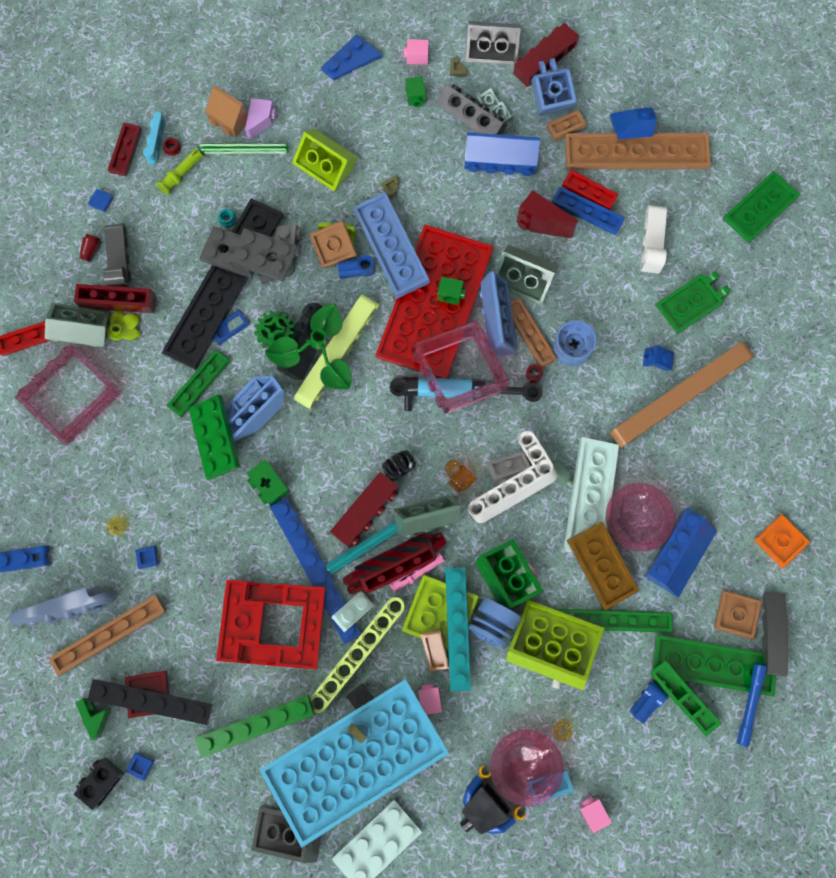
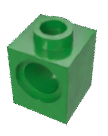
(415, 91)
(450, 290)

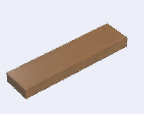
(531, 334)

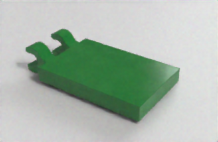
(692, 302)

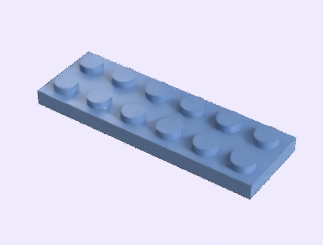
(391, 245)

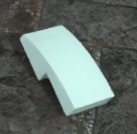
(490, 100)

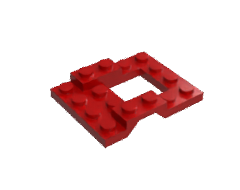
(244, 619)

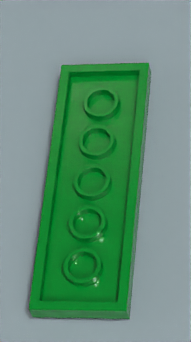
(711, 664)

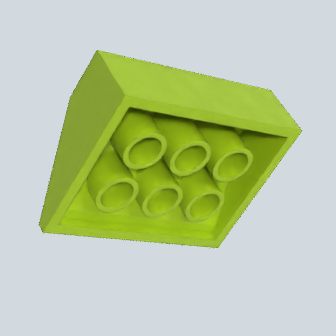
(555, 644)

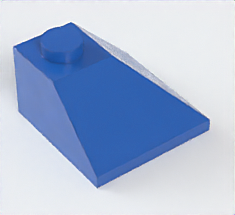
(634, 123)

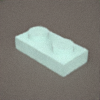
(352, 611)

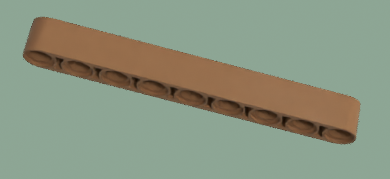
(681, 394)

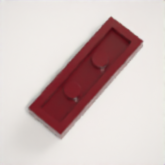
(124, 149)

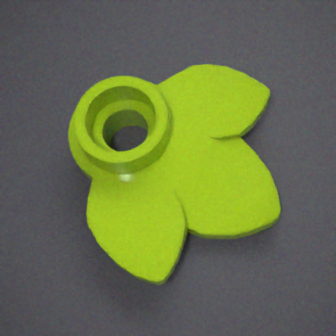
(126, 325)

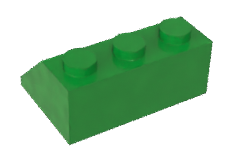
(508, 575)

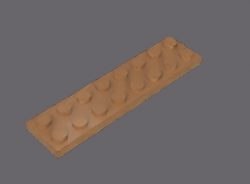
(654, 152)

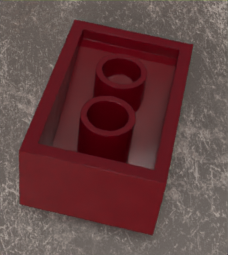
(544, 217)

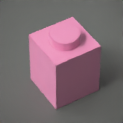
(416, 52)
(430, 699)
(594, 814)

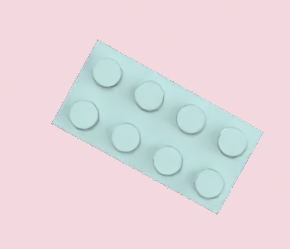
(377, 843)

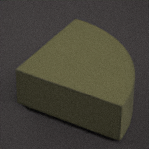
(457, 68)
(390, 186)
(356, 732)

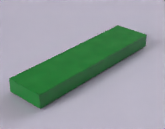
(198, 383)

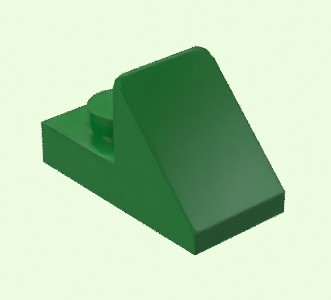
(93, 723)

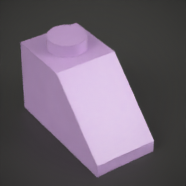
(259, 116)

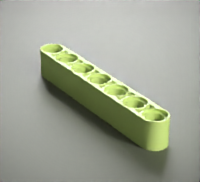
(336, 349)
(354, 665)

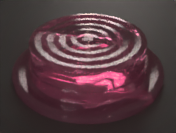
(640, 517)
(526, 768)

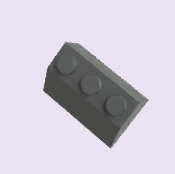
(492, 42)

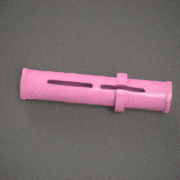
(409, 578)

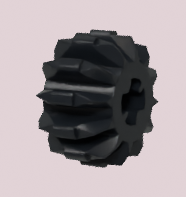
(399, 465)

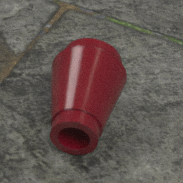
(89, 247)

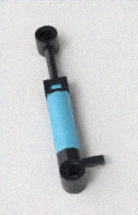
(452, 387)

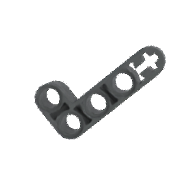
(117, 257)

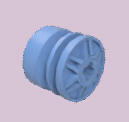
(581, 335)
(494, 623)

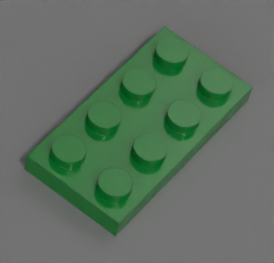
(761, 207)
(214, 437)

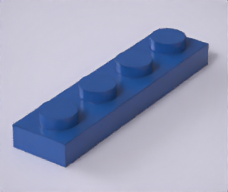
(588, 211)

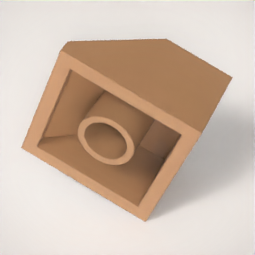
(226, 112)

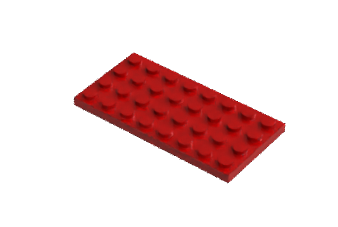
(420, 314)

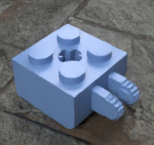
(557, 80)

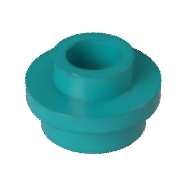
(226, 212)

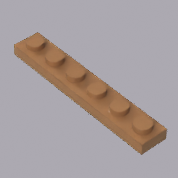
(107, 635)

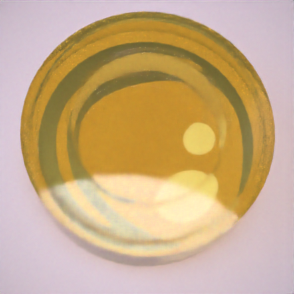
(116, 526)

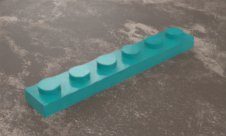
(457, 629)

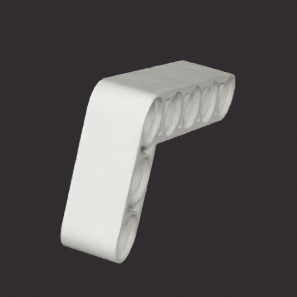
(517, 482)

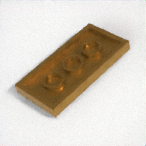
(602, 565)

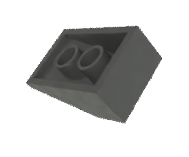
(277, 839)

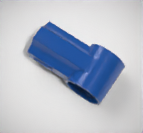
(354, 268)
(648, 702)

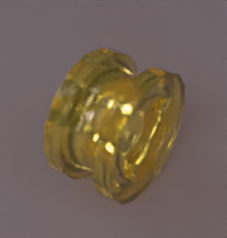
(562, 737)

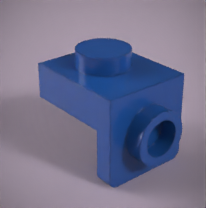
(658, 357)

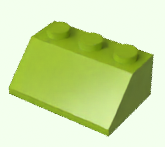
(323, 159)

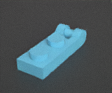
(154, 138)

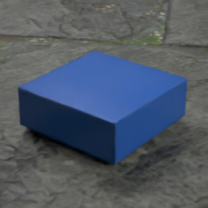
(100, 200)
(146, 557)
(140, 766)

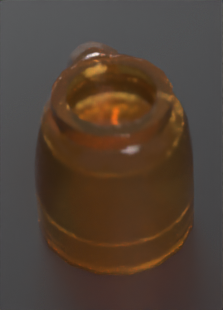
(461, 478)

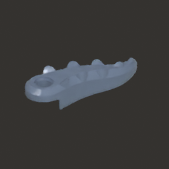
(64, 606)

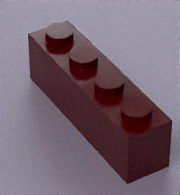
(555, 47)
(115, 298)
(364, 510)

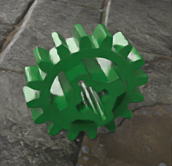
(270, 323)

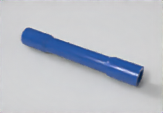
(746, 727)

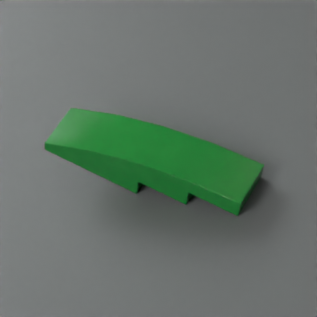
(685, 698)

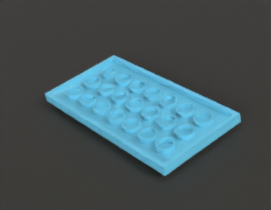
(339, 776)

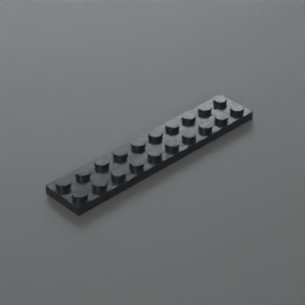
(216, 294)

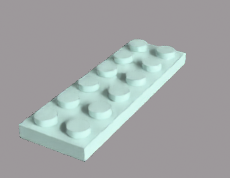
(591, 486)

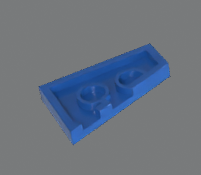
(351, 56)

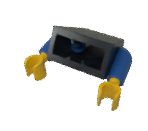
(486, 809)

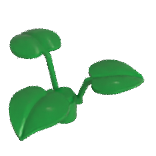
(324, 323)

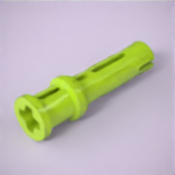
(174, 177)

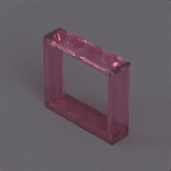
(451, 338)
(87, 414)

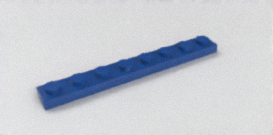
(312, 563)

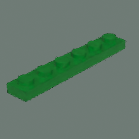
(255, 726)

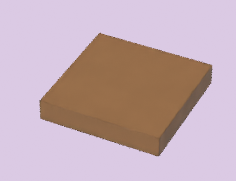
(333, 244)
(738, 614)

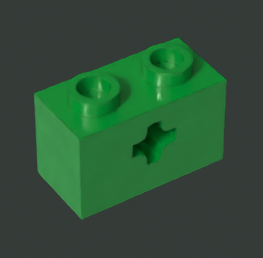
(262, 473)

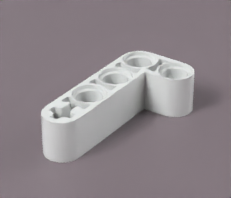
(653, 241)

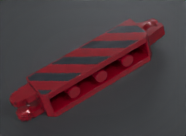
(394, 563)

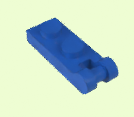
(24, 559)

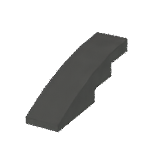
(775, 634)

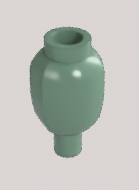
(563, 474)

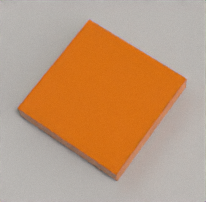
(782, 541)

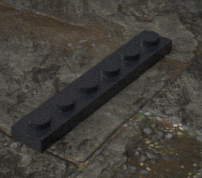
(150, 701)

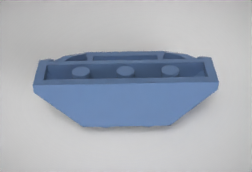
(254, 406)

